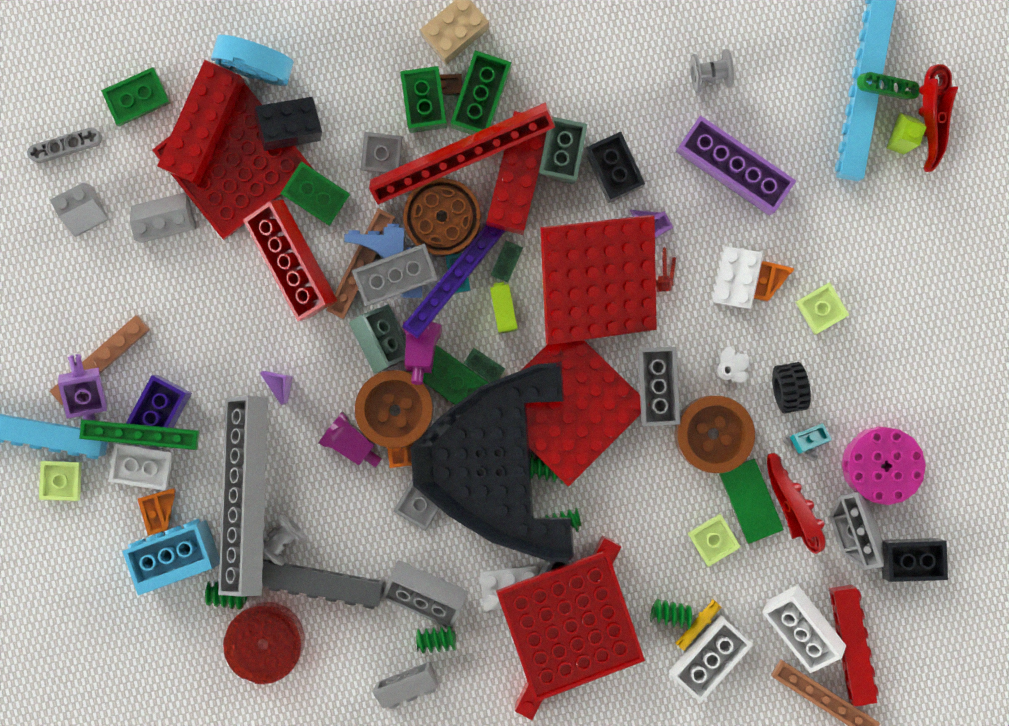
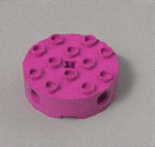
(902, 470)

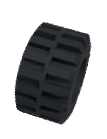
(791, 387)

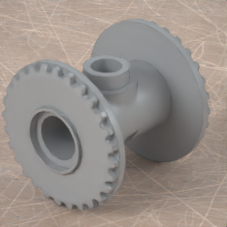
(712, 70)
(279, 537)

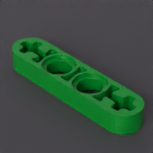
(888, 89)

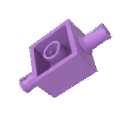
(80, 380)

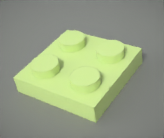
(822, 308)
(60, 480)
(713, 540)

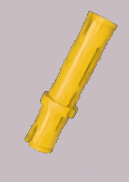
(697, 626)

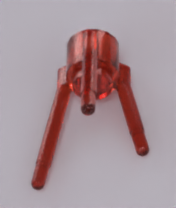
(666, 282)

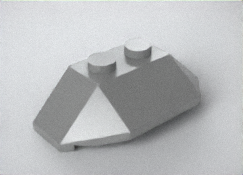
(857, 531)

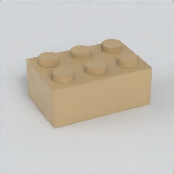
(454, 29)

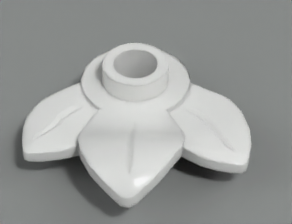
(735, 364)

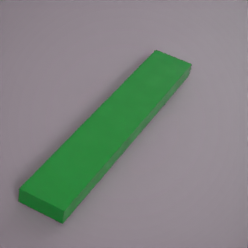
(139, 434)

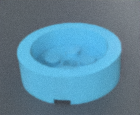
(252, 60)

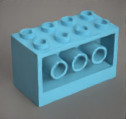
(171, 556)

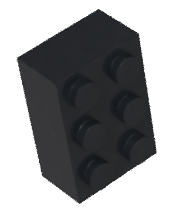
(288, 123)
(614, 167)
(915, 560)

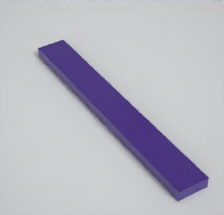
(452, 280)

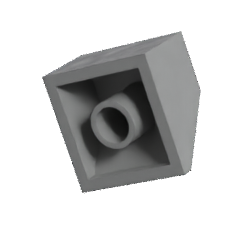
(79, 209)

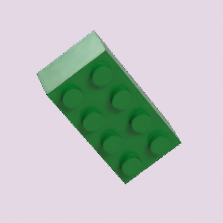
(480, 93)

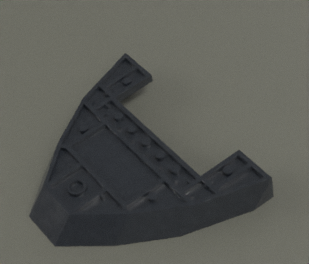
(479, 464)

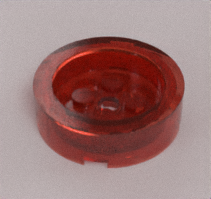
(267, 622)

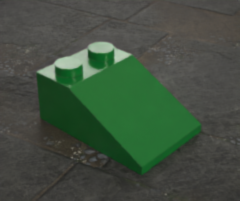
(423, 99)

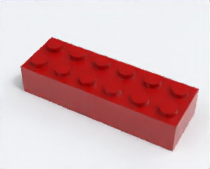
(201, 122)
(516, 185)
(290, 260)

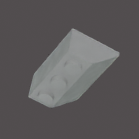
(161, 218)
(406, 686)

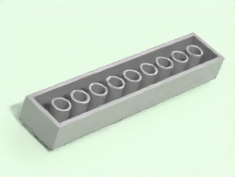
(243, 496)

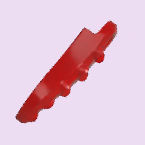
(937, 110)
(795, 507)

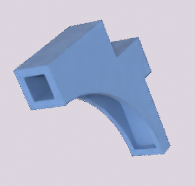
(384, 245)

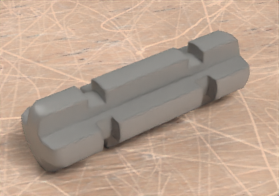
(811, 454)

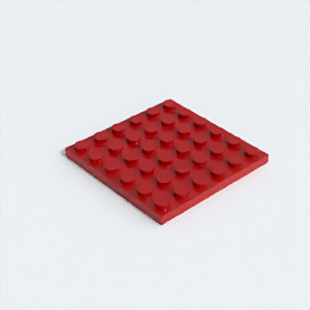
(240, 172)
(599, 278)
(591, 417)
(570, 625)

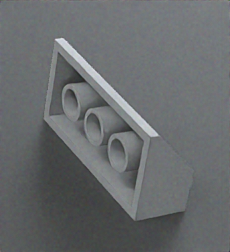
(658, 386)
(424, 594)

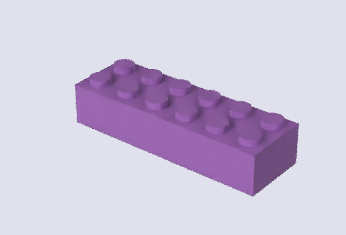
(735, 166)

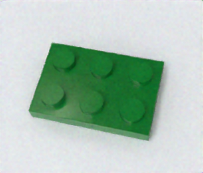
(135, 96)
(315, 193)

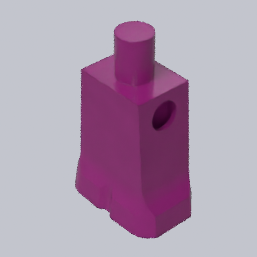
(421, 352)
(349, 441)

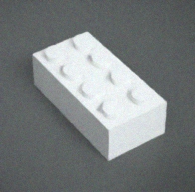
(804, 629)
(710, 658)

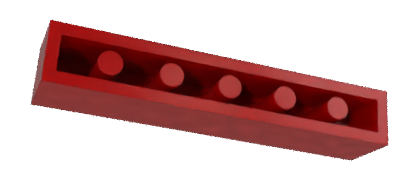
(857, 655)

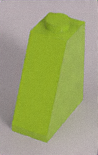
(906, 134)
(503, 308)

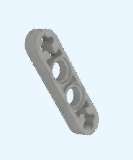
(65, 148)

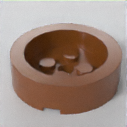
(458, 229)
(374, 406)
(734, 436)

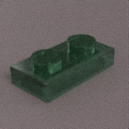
(506, 261)
(484, 365)

